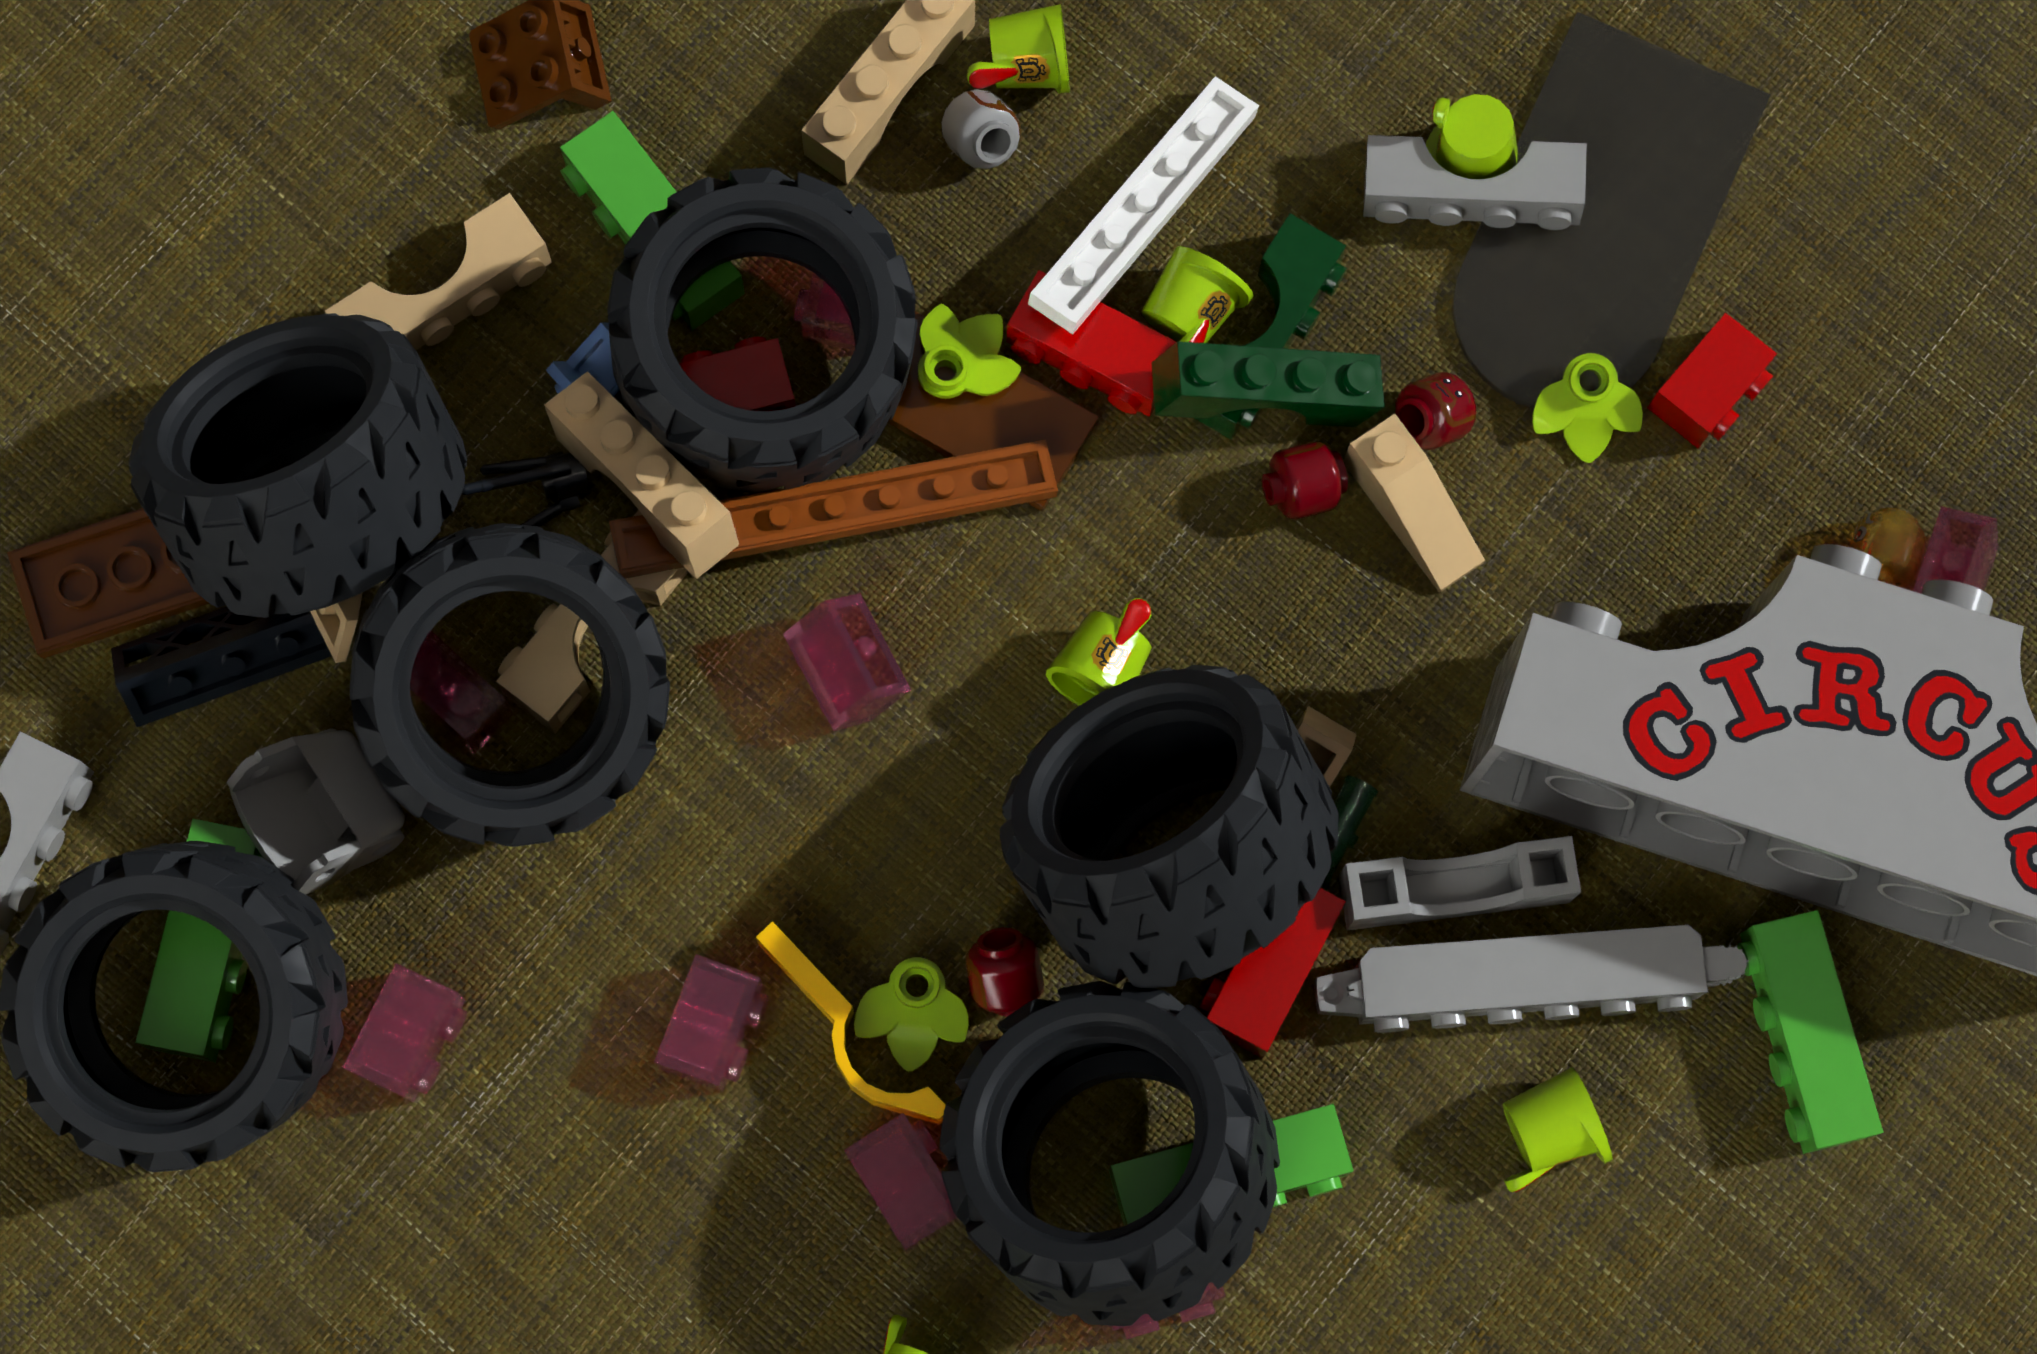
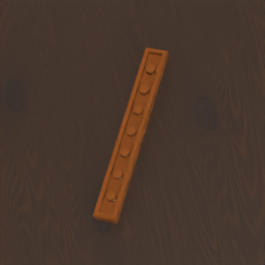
(859, 504)

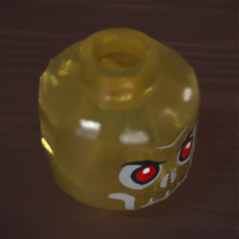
(1894, 541)

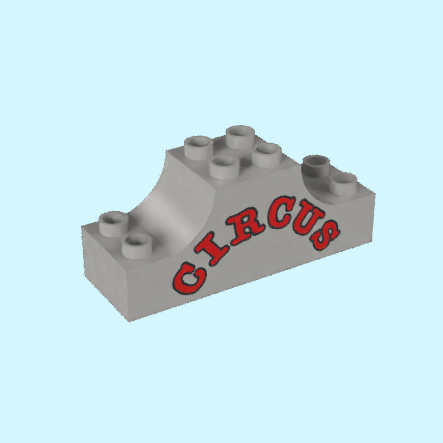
(1822, 750)

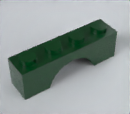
(1296, 273)
(1223, 378)

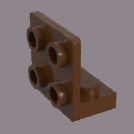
(538, 58)

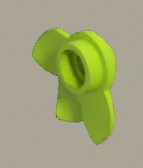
(967, 349)
(1587, 415)
(912, 1021)

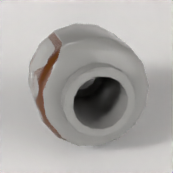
(980, 129)

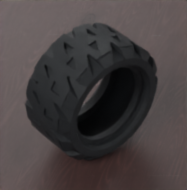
(783, 219)
(299, 464)
(531, 802)
(1212, 888)
(56, 1033)
(1036, 1068)

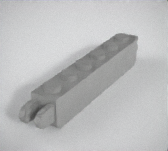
(1528, 976)

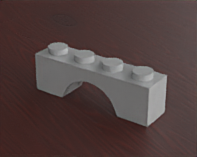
(1410, 184)
(41, 794)
(1482, 883)

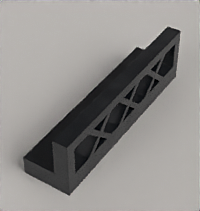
(218, 665)

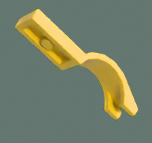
(919, 1104)

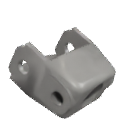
(316, 807)

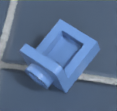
(591, 356)

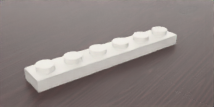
(1142, 205)

